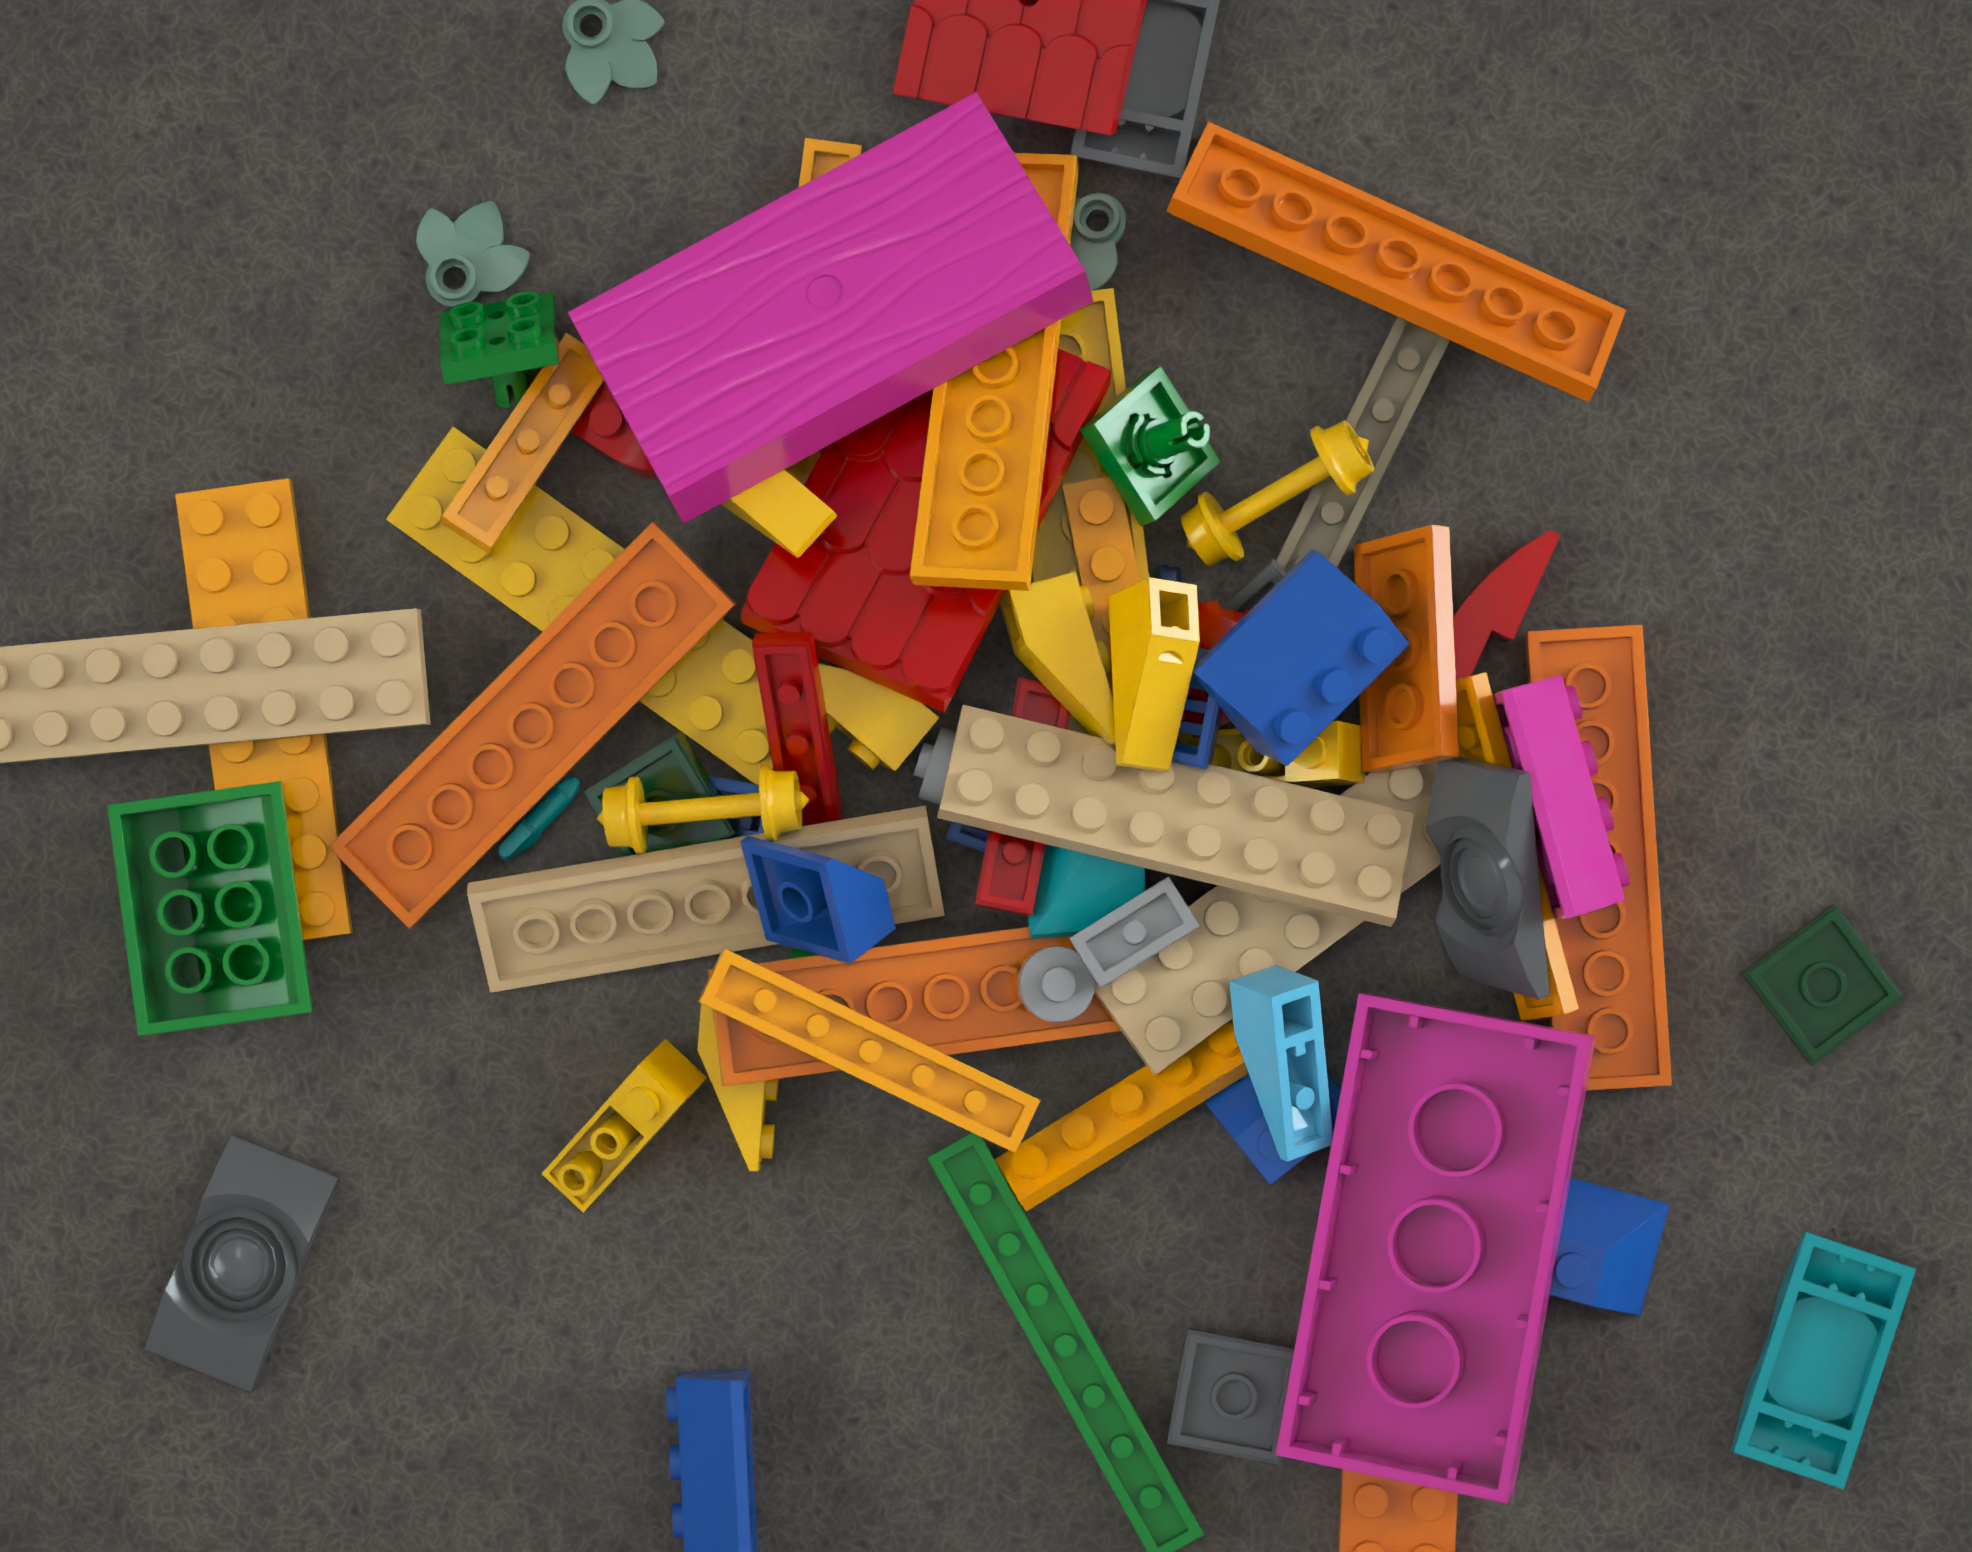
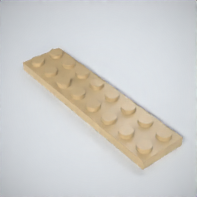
(213, 686)
(1181, 821)
(678, 901)
(1185, 989)

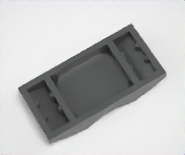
(1160, 92)
(1489, 875)
(241, 1262)

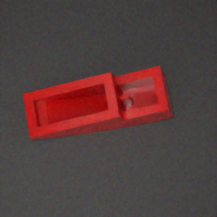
(1499, 602)

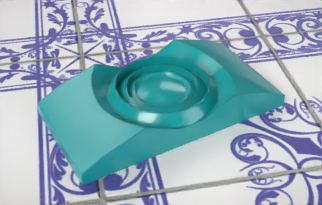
(1822, 1359)

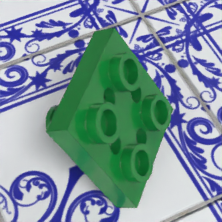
(499, 342)
(1160, 438)

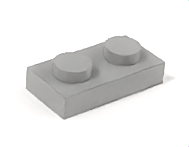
(1134, 932)

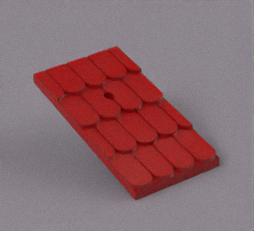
(1024, 57)
(856, 575)

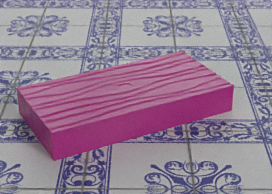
(831, 306)
(1435, 1246)

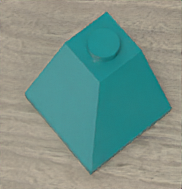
(1079, 891)

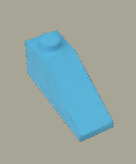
(1284, 1052)

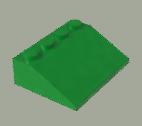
(210, 908)

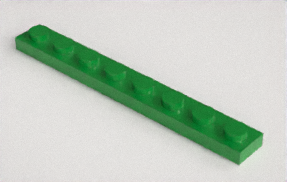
(1065, 1345)

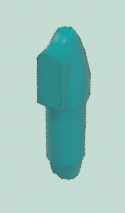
(530, 828)

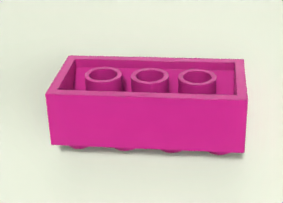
(1567, 815)

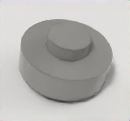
(933, 765)
(1055, 984)

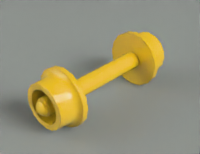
(1213, 530)
(628, 816)

